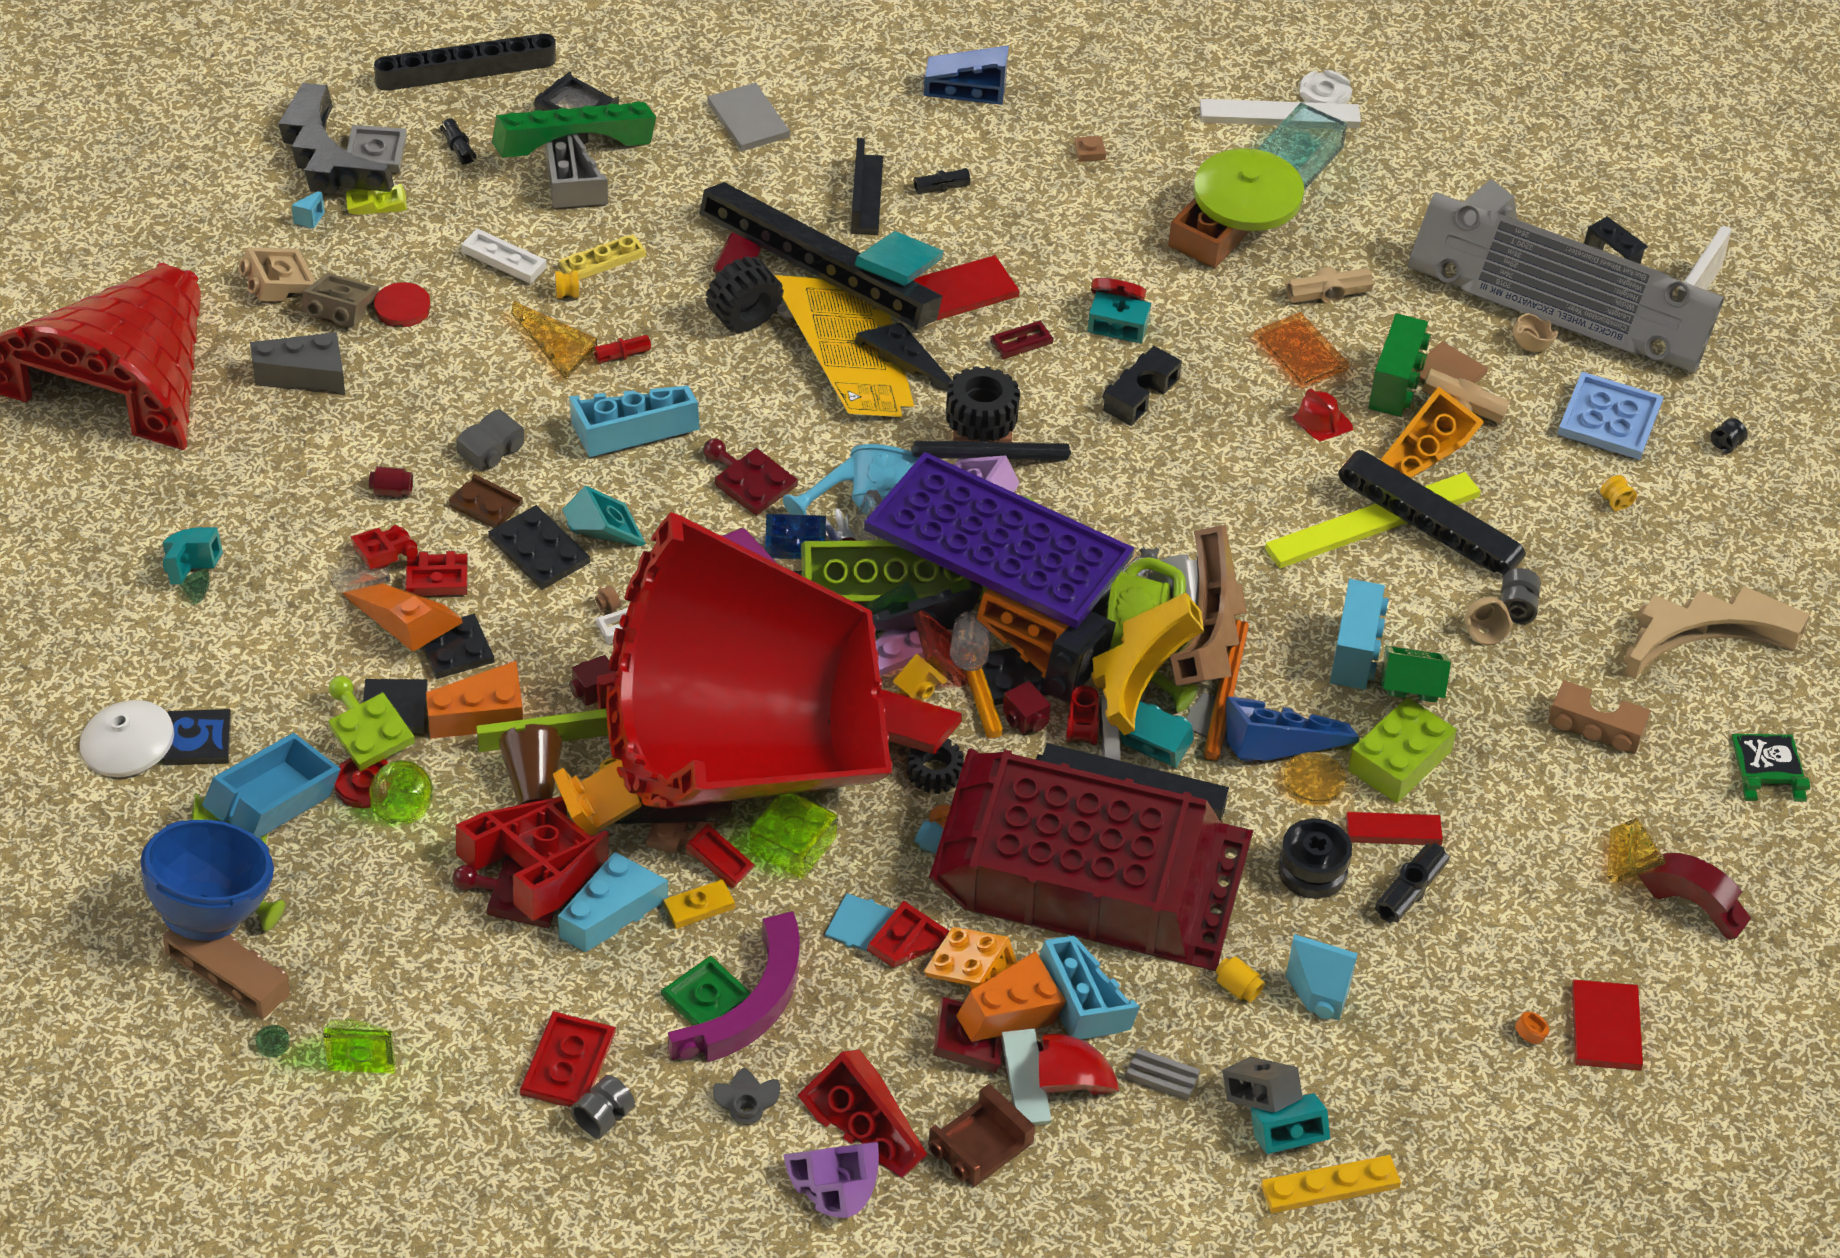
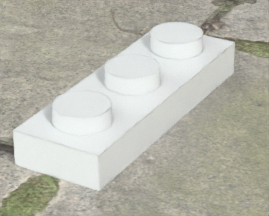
(503, 256)

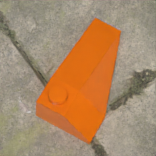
(404, 614)

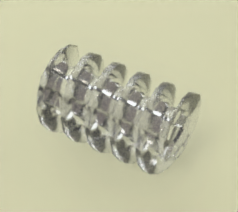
(969, 642)

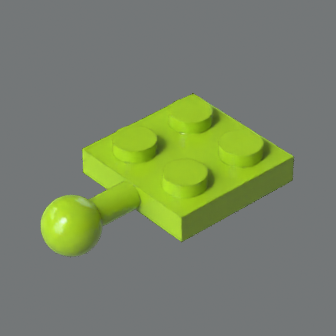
(367, 729)

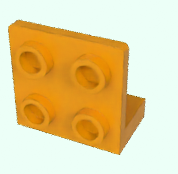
(597, 799)
(970, 957)

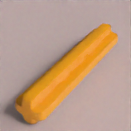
(984, 703)

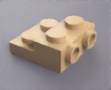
(275, 272)

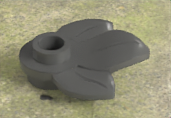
(746, 1093)

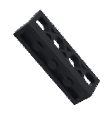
(866, 191)

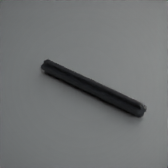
(979, 449)

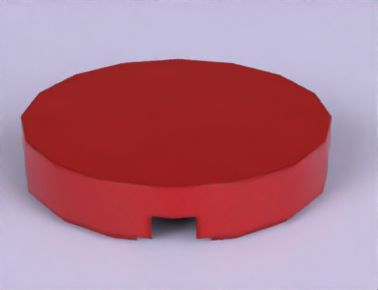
(1118, 288)
(402, 304)
(354, 789)

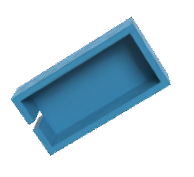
(272, 786)

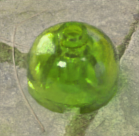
(401, 792)

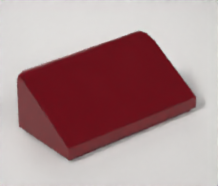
(735, 248)

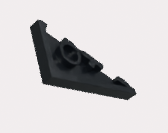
(903, 350)
(942, 607)

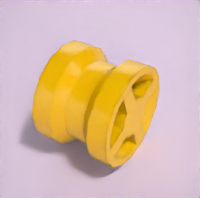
(567, 284)
(1618, 492)

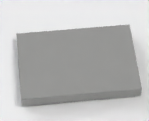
(748, 116)

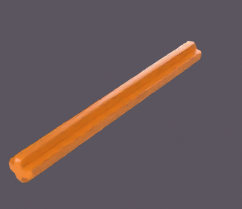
(1226, 688)

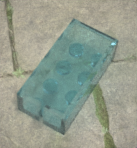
(1307, 141)

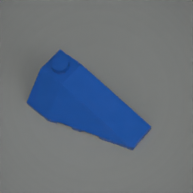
(1272, 734)

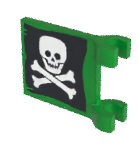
(1769, 761)

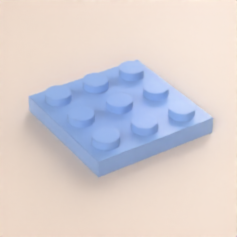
(1610, 415)

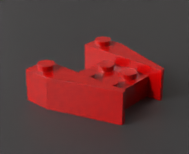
(541, 839)

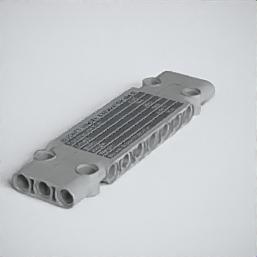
(1565, 282)

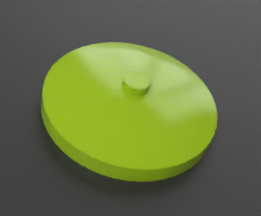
(1248, 189)

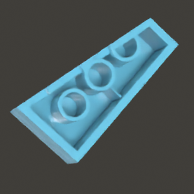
(633, 419)

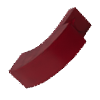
(1702, 884)

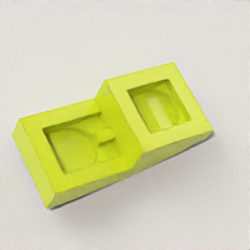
(371, 202)

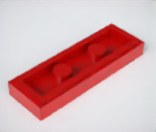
(1393, 828)

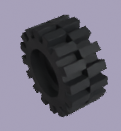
(932, 778)

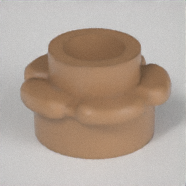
(608, 599)

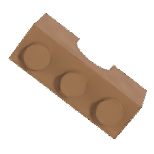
(1619, 728)

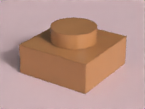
(1090, 148)

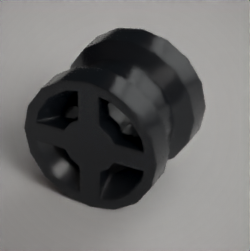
(1729, 435)

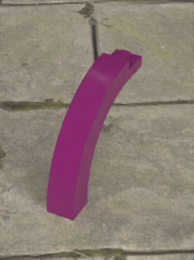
(759, 1010)

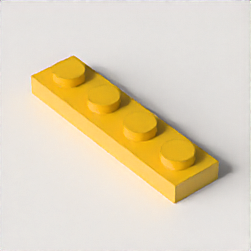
(1330, 1184)

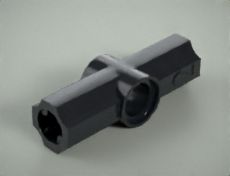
(1412, 882)

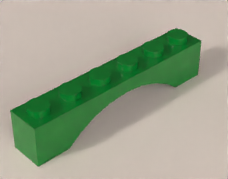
(524, 132)

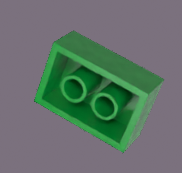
(1398, 365)
(1415, 673)

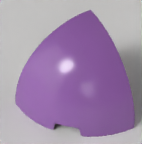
(835, 1177)

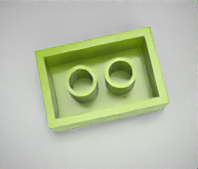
(1402, 749)

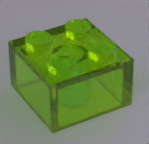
(793, 833)

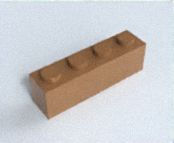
(232, 970)

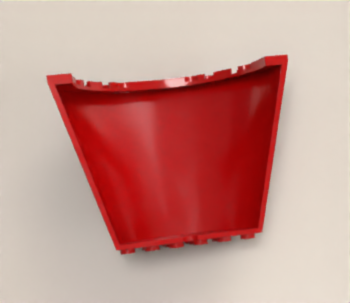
(735, 677)

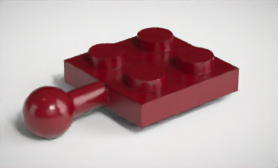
(752, 480)
(501, 900)
(954, 1044)

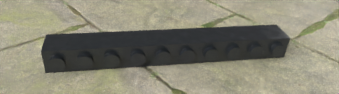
(817, 254)

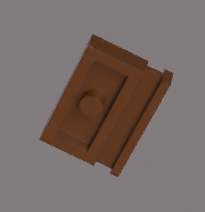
(485, 501)

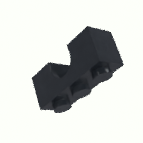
(1128, 395)

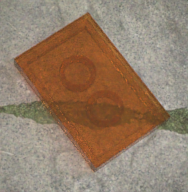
(1301, 350)

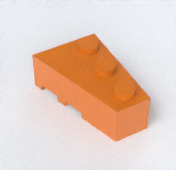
(1021, 627)
(475, 701)
(1012, 1001)

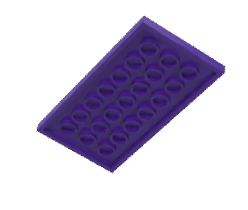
(999, 539)

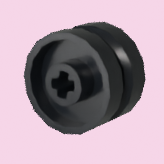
(1315, 858)

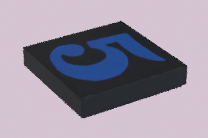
(200, 737)

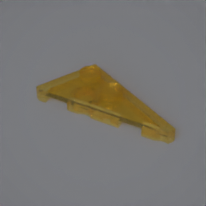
(559, 342)

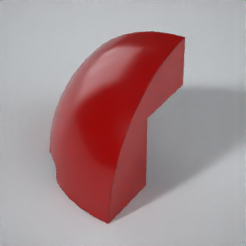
(1074, 1065)

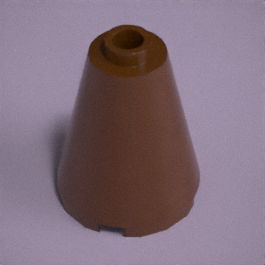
(531, 761)

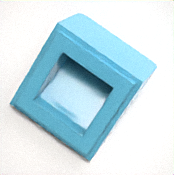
(308, 210)

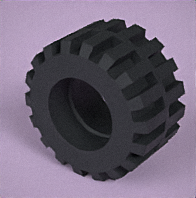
(744, 294)
(982, 403)

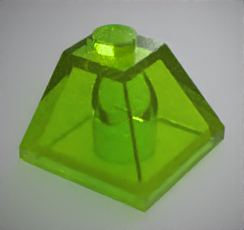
(358, 1047)

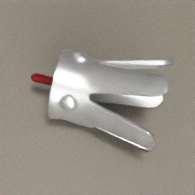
(844, 532)

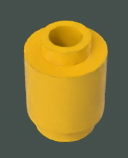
(1239, 979)

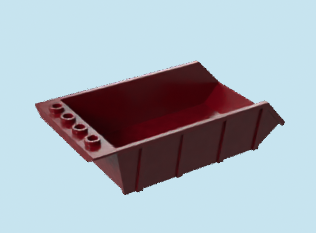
(1091, 857)

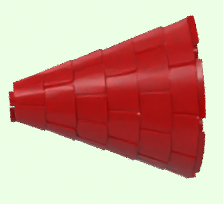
(124, 340)

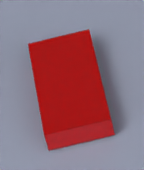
(719, 856)

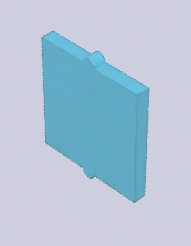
(857, 921)

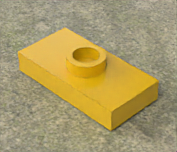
(699, 904)

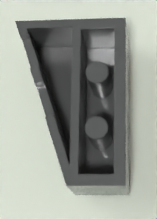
(299, 362)

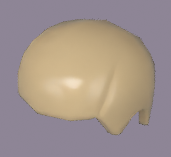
(1533, 333)
(1488, 613)

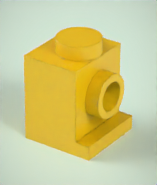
(918, 679)

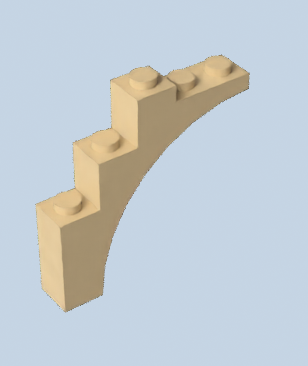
(1745, 616)

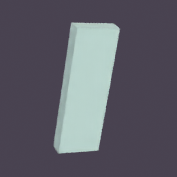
(1022, 1067)

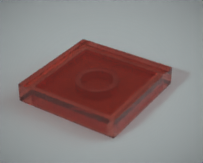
(936, 648)

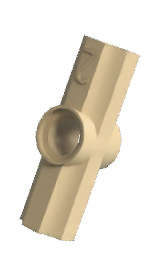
(1329, 285)
(1468, 394)

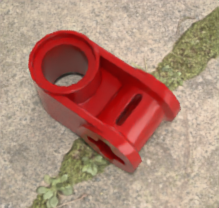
(1083, 715)

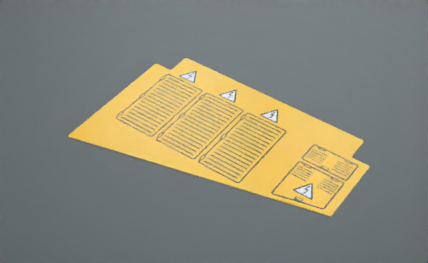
(830, 324)

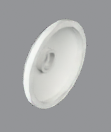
(126, 738)

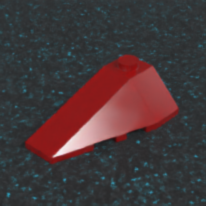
(861, 1105)

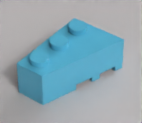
(609, 901)
(1092, 1000)

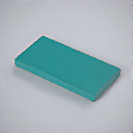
(899, 258)

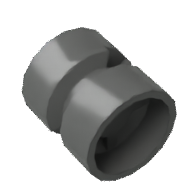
(1521, 594)
(601, 1108)

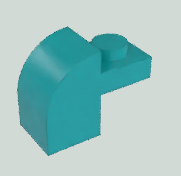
(191, 550)

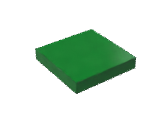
(705, 992)

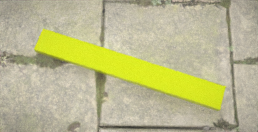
(1358, 525)

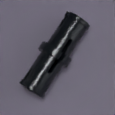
(458, 141)
(941, 181)

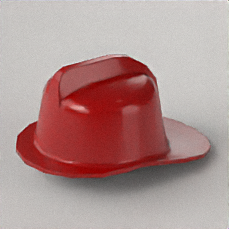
(1321, 416)

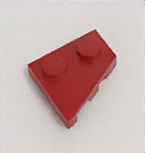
(906, 936)

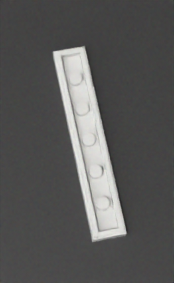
(1269, 111)

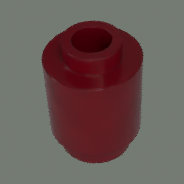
(391, 482)

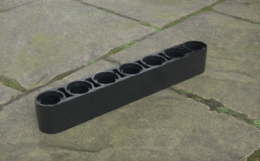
(465, 62)
(1431, 513)

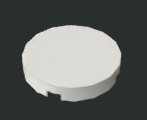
(1325, 88)

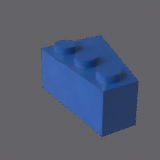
(968, 75)

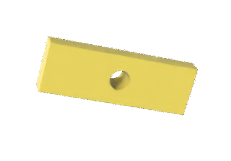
(604, 257)

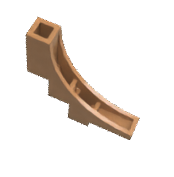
(1220, 600)

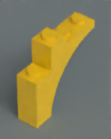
(1144, 648)

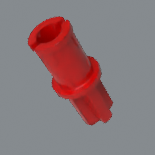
(622, 348)

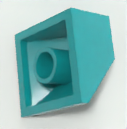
(602, 518)

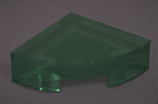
(196, 585)

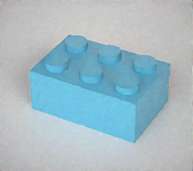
(1358, 634)

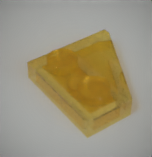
(1631, 851)

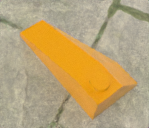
(1432, 434)

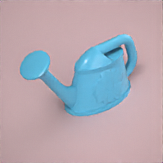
(868, 467)

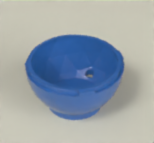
(205, 876)

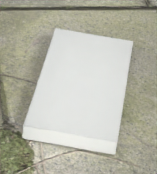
(1709, 263)

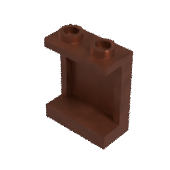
(982, 1137)

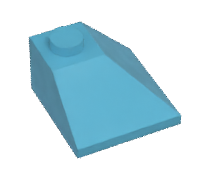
(1320, 975)

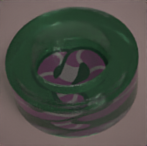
(272, 1041)

